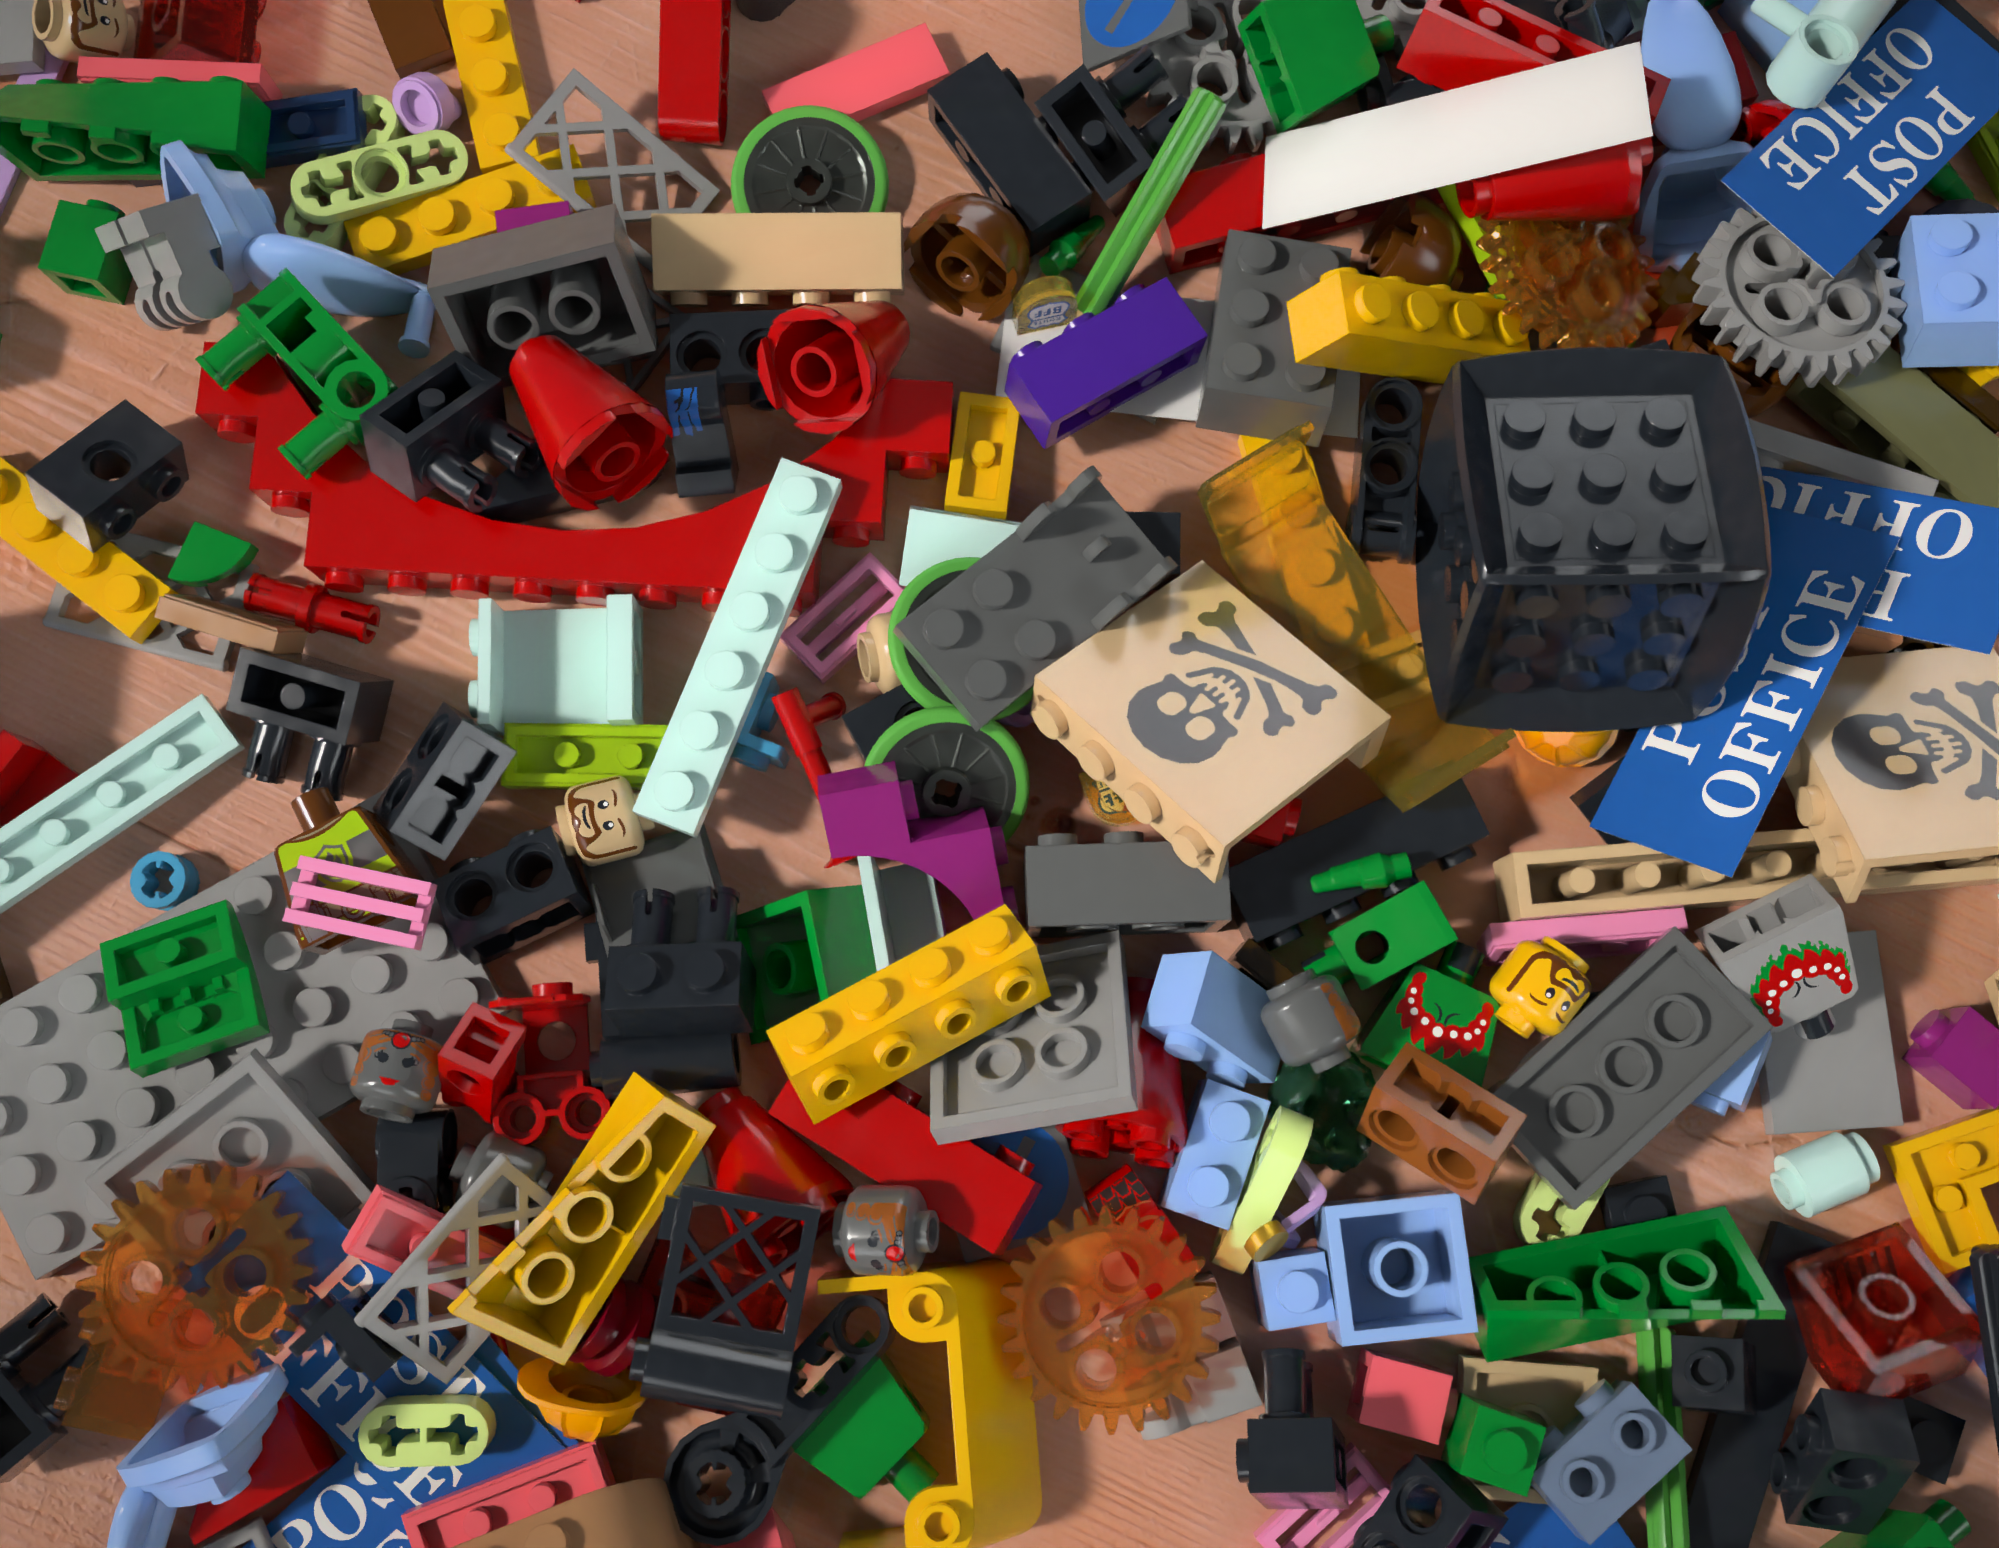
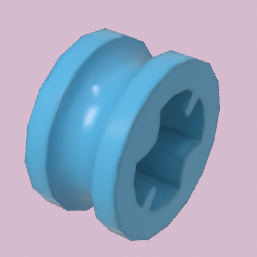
(183, 879)

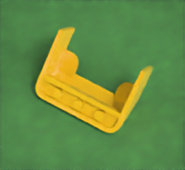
(991, 1411)

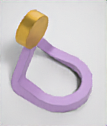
(1281, 1230)

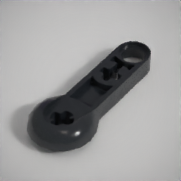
(759, 1446)

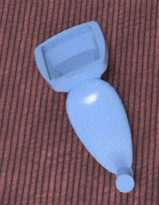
(1695, 121)
(257, 252)
(194, 1456)

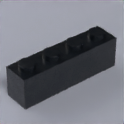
(1274, 888)

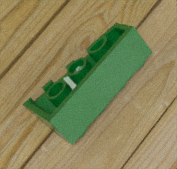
(119, 127)
(1617, 1284)

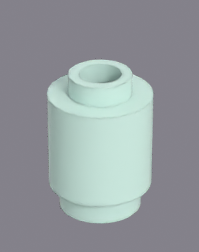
(1824, 1173)

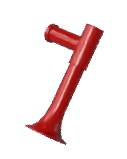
(800, 724)

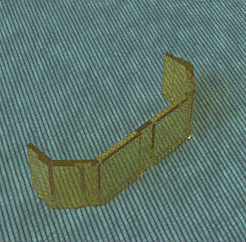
(1315, 585)

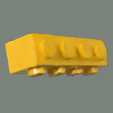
(1397, 326)
(910, 1013)

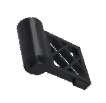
(671, 1062)
(715, 1359)

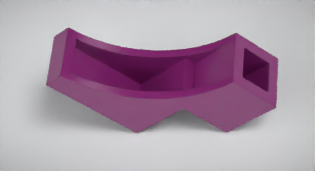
(869, 816)

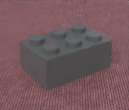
(542, 279)
(1250, 361)
(1118, 887)

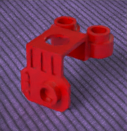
(550, 1085)

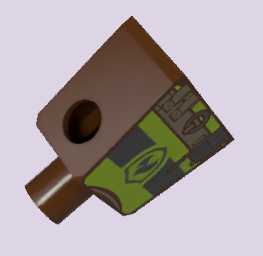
(345, 838)

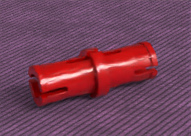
(312, 608)

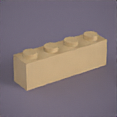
(777, 256)

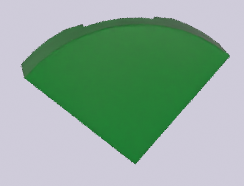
(210, 557)

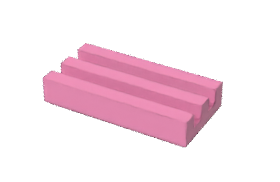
(826, 603)
(305, 891)
(1344, 1536)

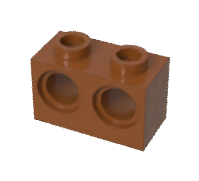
(1440, 1122)

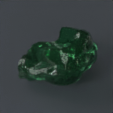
(1335, 1104)

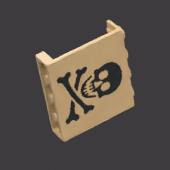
(1203, 715)
(1901, 762)

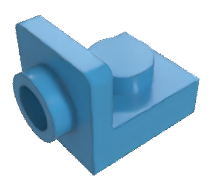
(752, 749)

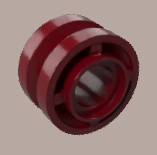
(614, 1331)

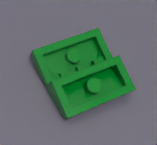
(184, 988)

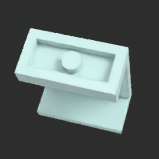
(558, 665)

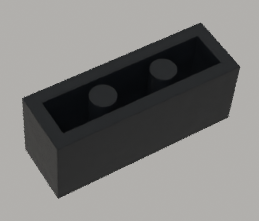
(1010, 150)

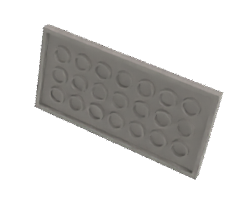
(69, 1076)

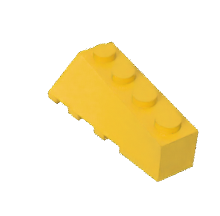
(575, 1251)

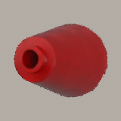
(831, 360)
(587, 423)

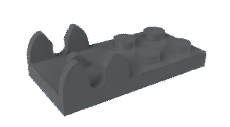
(1033, 599)
(1627, 1066)

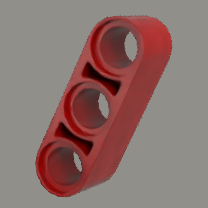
(694, 71)

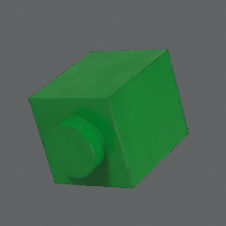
(76, 257)
(1493, 1444)

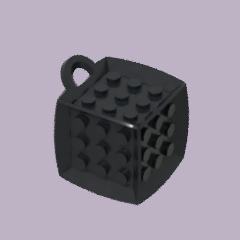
(1588, 538)

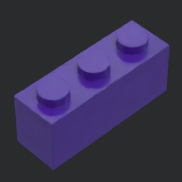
(1103, 361)

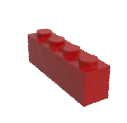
(1488, 39)
(893, 1144)

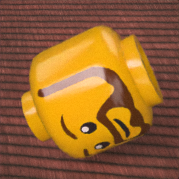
(1540, 987)

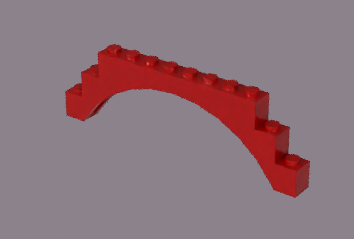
(379, 536)

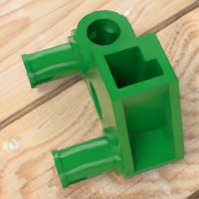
(299, 329)

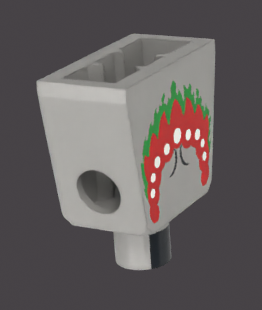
(1787, 956)

